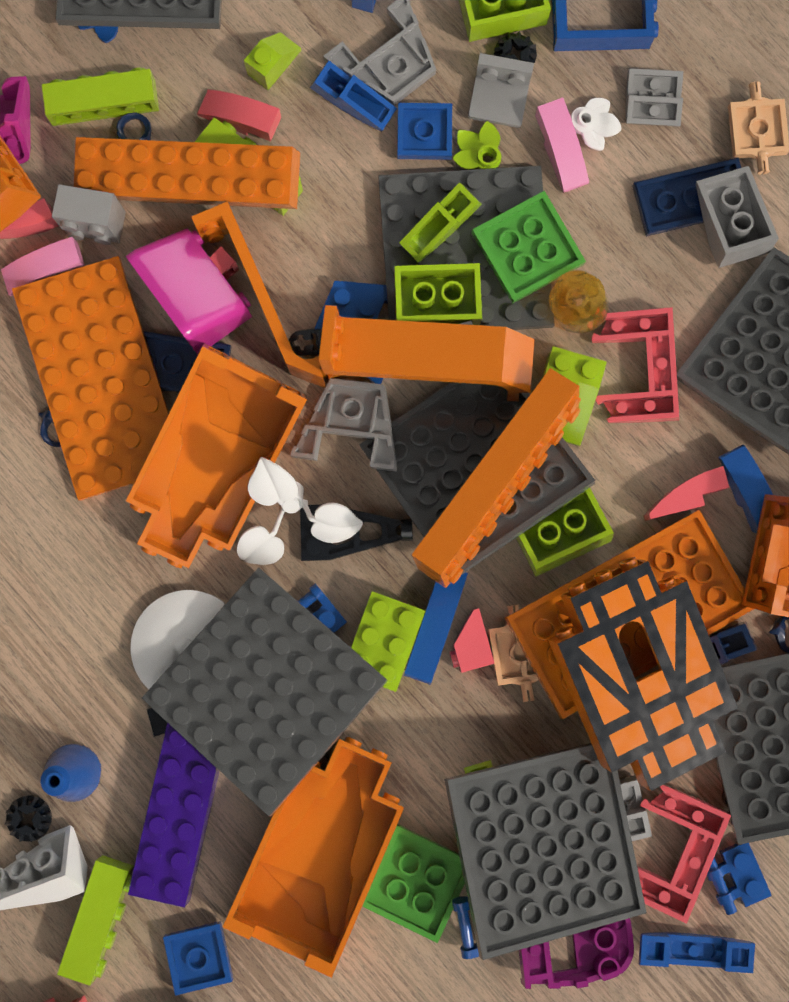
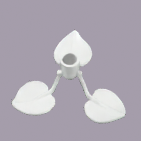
(274, 484)

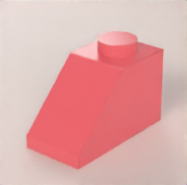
(472, 645)

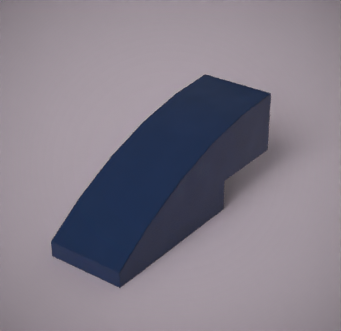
(733, 642)

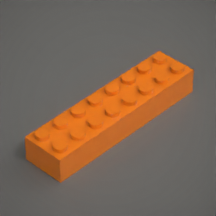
(189, 172)
(498, 478)

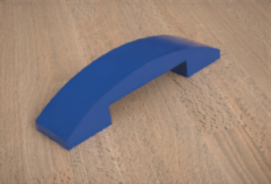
(696, 950)

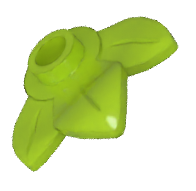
(476, 146)

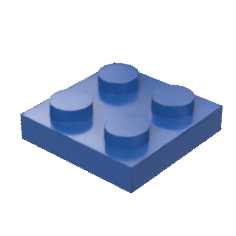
(425, 131)
(198, 958)

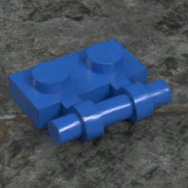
(745, 874)

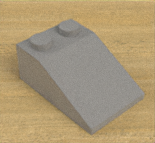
(735, 217)

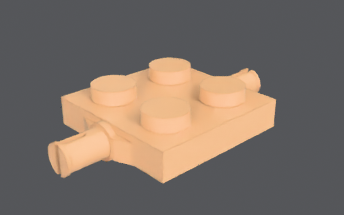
(758, 128)
(510, 661)

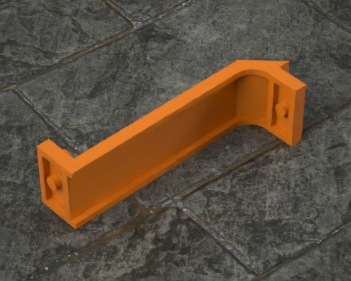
(212, 227)
(426, 352)

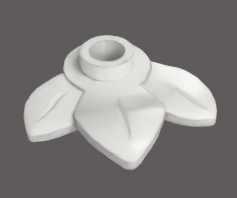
(598, 123)

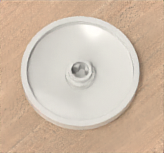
(168, 629)

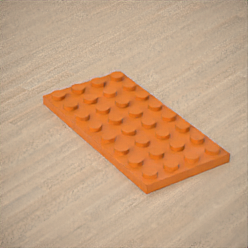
(94, 373)
(679, 551)

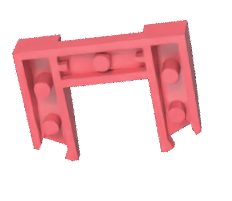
(657, 330)
(707, 827)

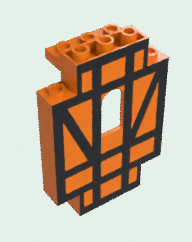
(664, 718)

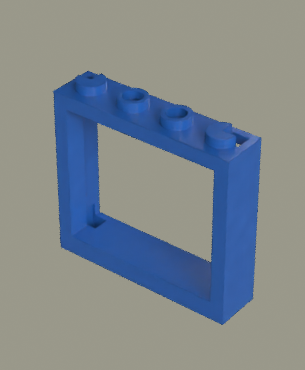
(603, 39)

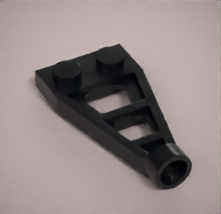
(317, 550)

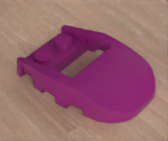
(598, 955)

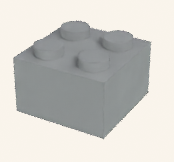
(89, 214)

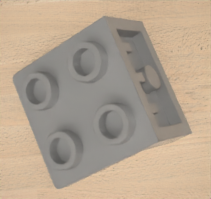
(500, 90)

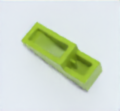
(440, 222)

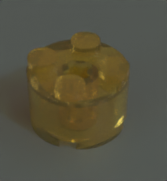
(563, 302)

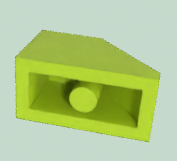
(270, 59)

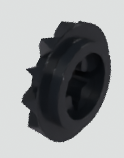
(520, 42)
(41, 819)

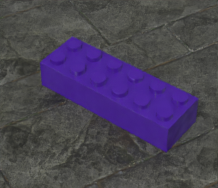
(174, 823)

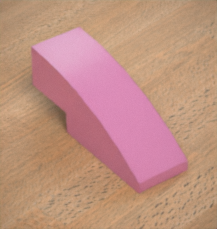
(562, 144)
(43, 263)

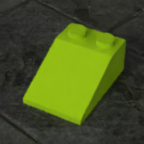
(586, 373)

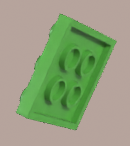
(528, 246)
(416, 884)

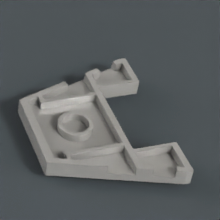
(397, 65)
(351, 411)

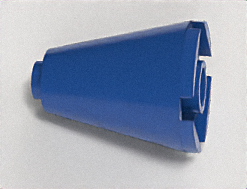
(71, 773)

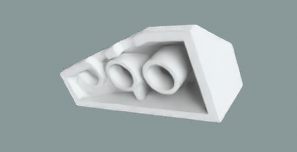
(45, 873)

